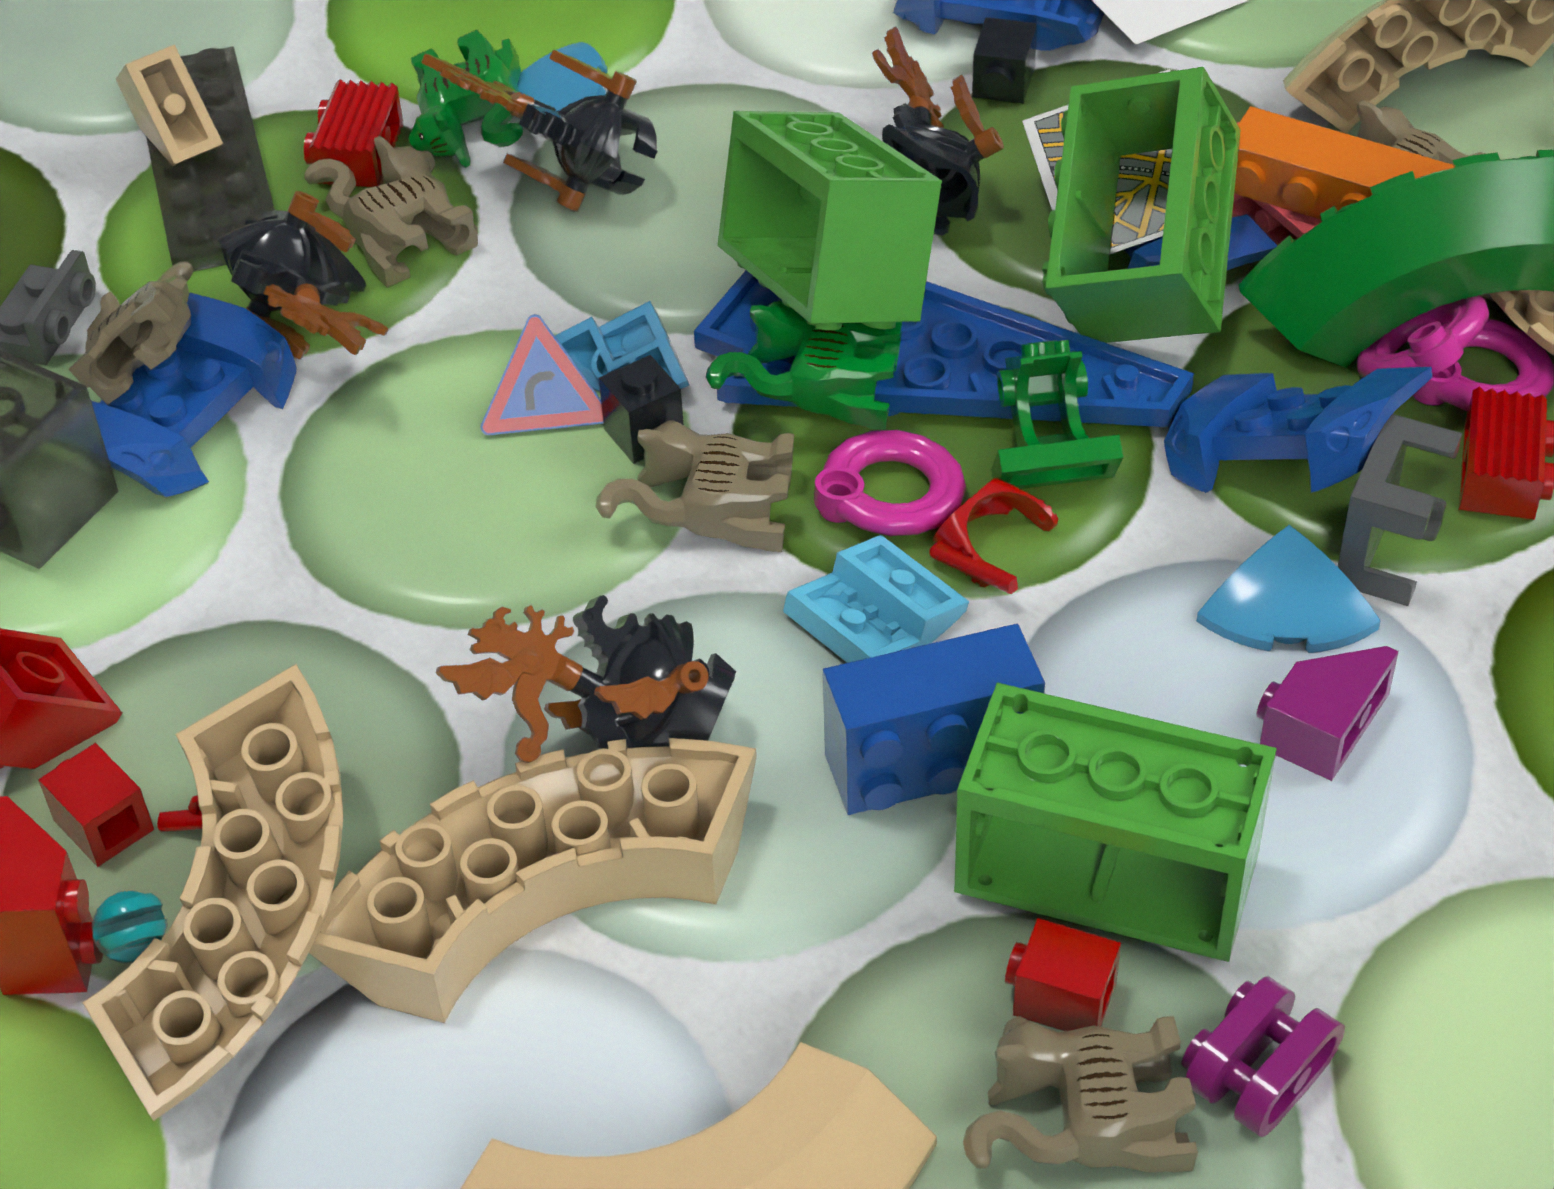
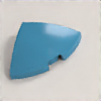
(559, 85)
(621, 342)
(1289, 596)

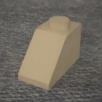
(168, 106)

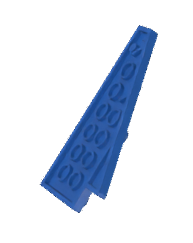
(954, 357)

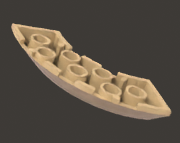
(1399, 35)
(529, 852)
(250, 899)
(807, 1129)

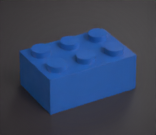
(911, 716)

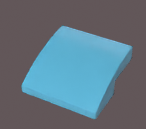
(875, 603)

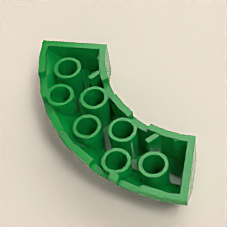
(1410, 252)

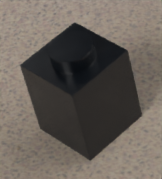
(1004, 60)
(636, 400)

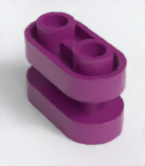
(1253, 1020)

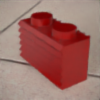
(350, 124)
(1506, 454)

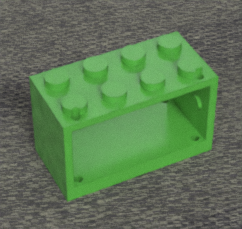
(1133, 117)
(828, 217)
(1111, 820)

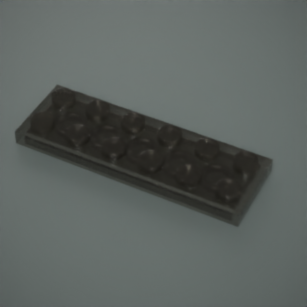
(218, 188)

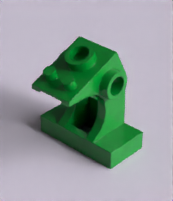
(1047, 376)

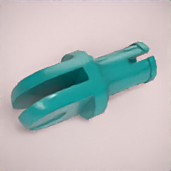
(128, 924)

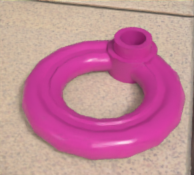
(1428, 339)
(1531, 360)
(841, 493)

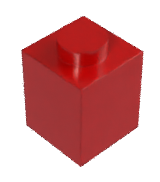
(96, 804)
(1063, 976)

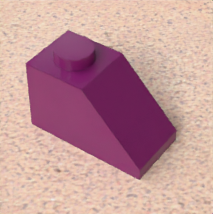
(1326, 707)

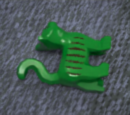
(449, 106)
(832, 369)

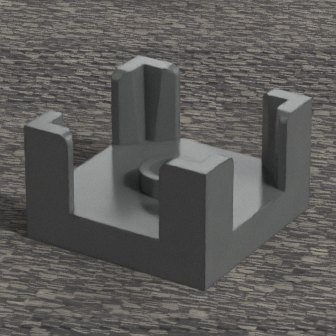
(1384, 505)

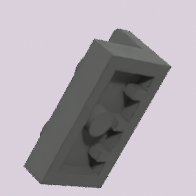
(45, 307)

